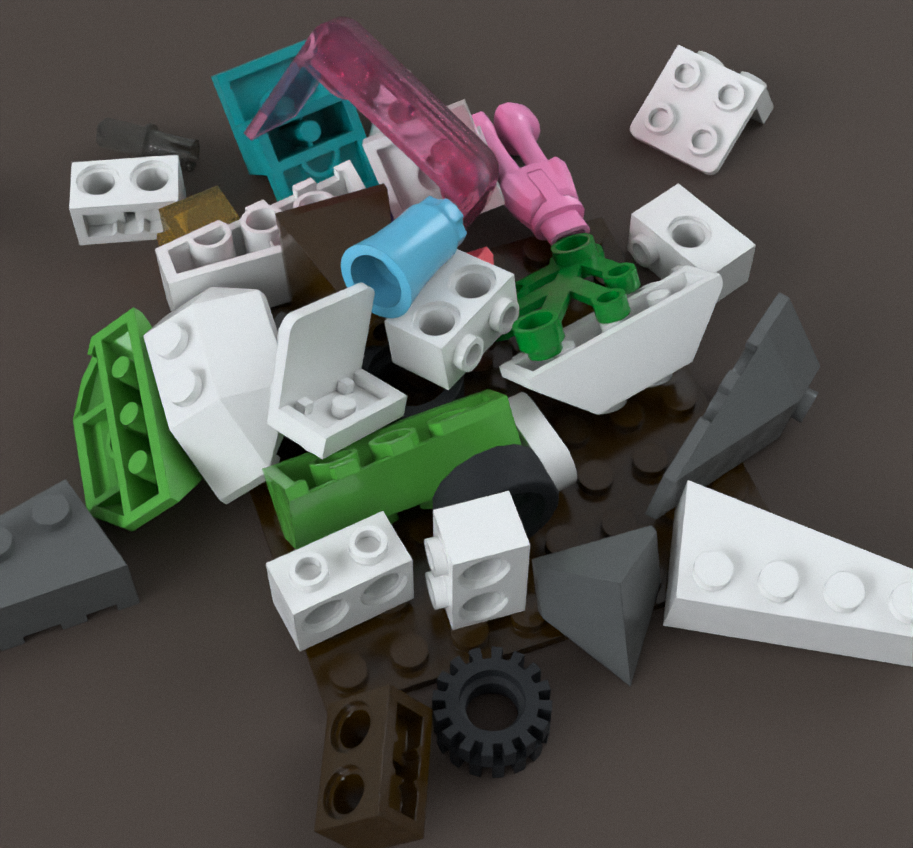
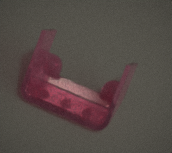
(365, 73)

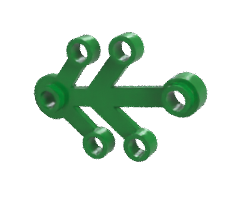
(573, 259)

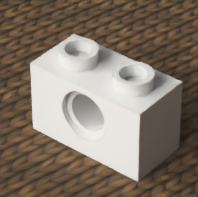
(684, 231)

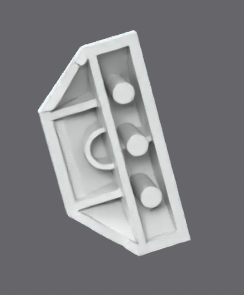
(618, 359)
(215, 383)

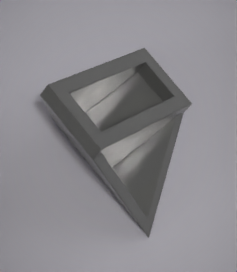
(602, 596)

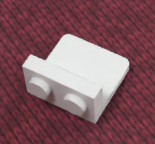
(699, 110)
(318, 378)

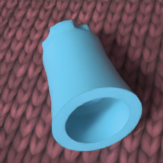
(405, 254)

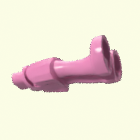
(543, 189)

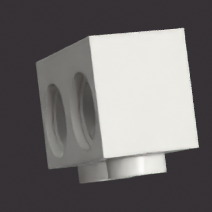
(122, 197)
(454, 319)
(478, 560)
(341, 580)

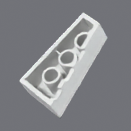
(244, 251)
(783, 583)

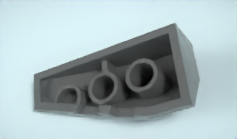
(749, 407)

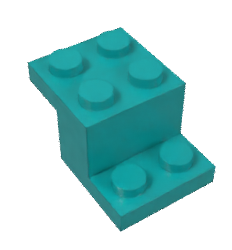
(302, 148)

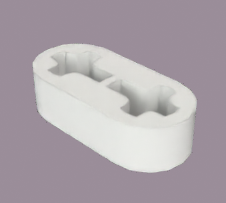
(543, 440)

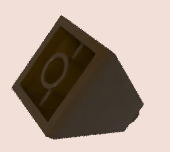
(316, 239)

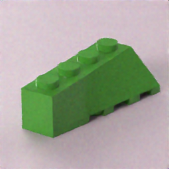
(387, 468)

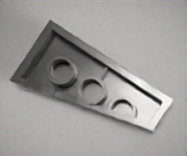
(56, 566)

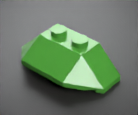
(121, 432)

